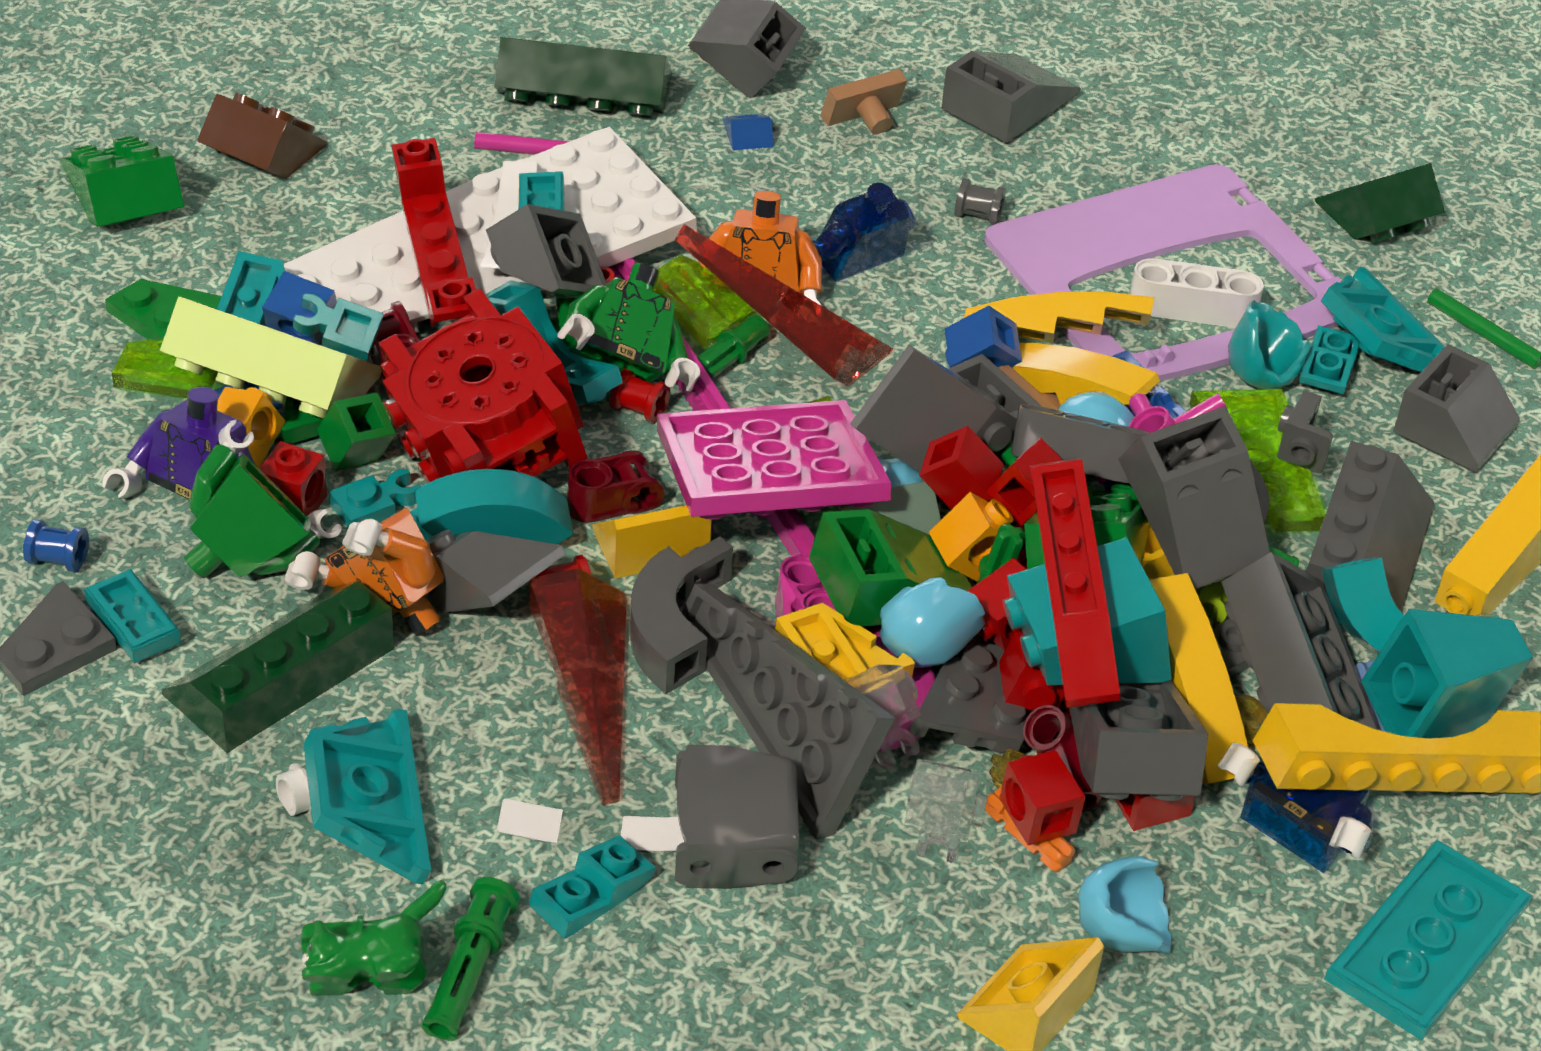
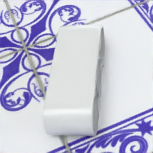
(1196, 291)

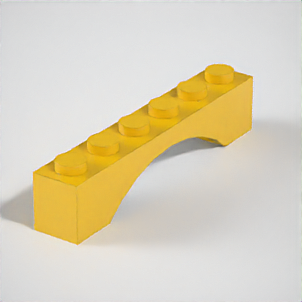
(1325, 751)

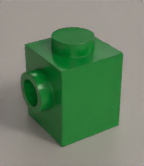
(356, 431)

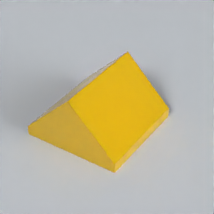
(636, 539)
(1035, 993)

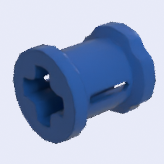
(56, 545)

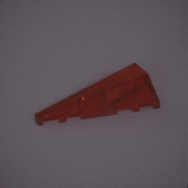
(822, 335)
(585, 641)

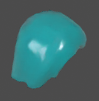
(1267, 347)

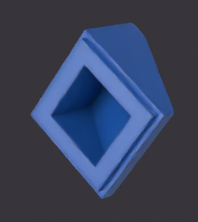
(749, 131)

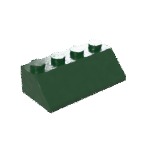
(583, 76)
(285, 665)

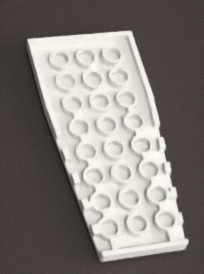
(604, 181)

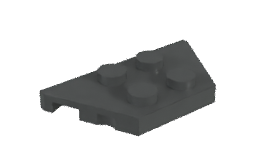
(971, 701)

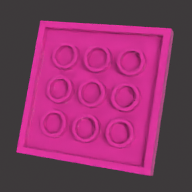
(771, 459)

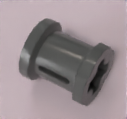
(980, 201)

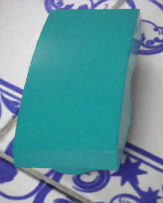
(1330, 360)
(598, 883)

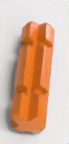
(1055, 852)

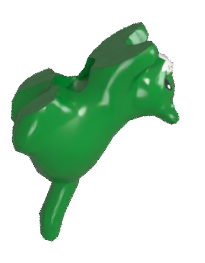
(382, 953)

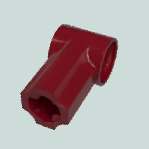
(1039, 733)

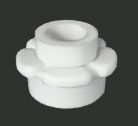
(294, 790)

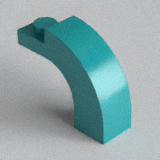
(586, 377)
(493, 504)
(1363, 601)

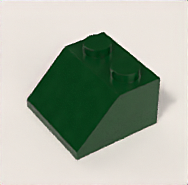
(1386, 203)

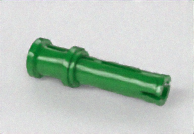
(448, 1011)

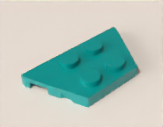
(1380, 321)
(369, 791)

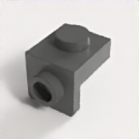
(1301, 440)

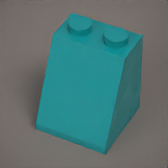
(1133, 610)
(1444, 673)

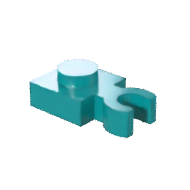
(346, 328)
(372, 499)

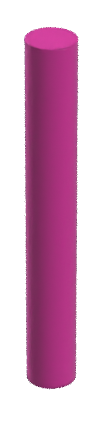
(513, 144)

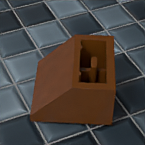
(259, 135)

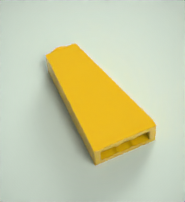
(1498, 553)

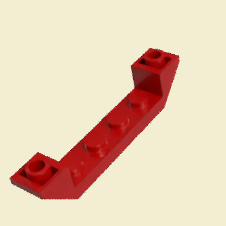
(432, 230)
(1075, 583)

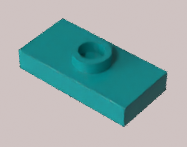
(542, 189)
(132, 616)

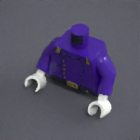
(176, 445)

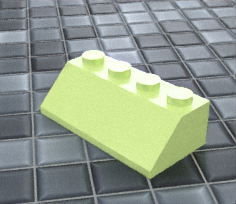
(264, 357)

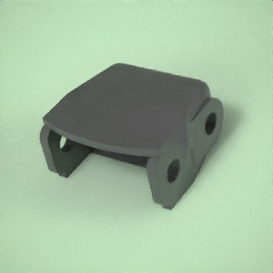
(737, 815)

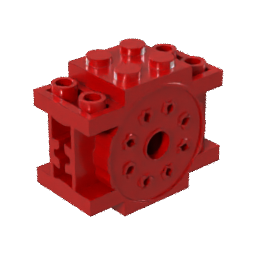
(482, 396)

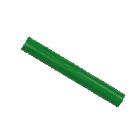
(1485, 328)

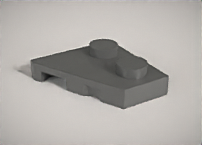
(54, 641)

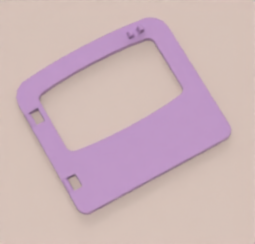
(1149, 220)

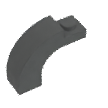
(660, 636)

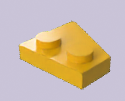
(835, 642)

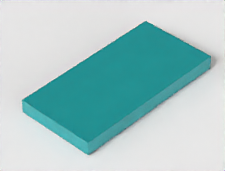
(1428, 939)

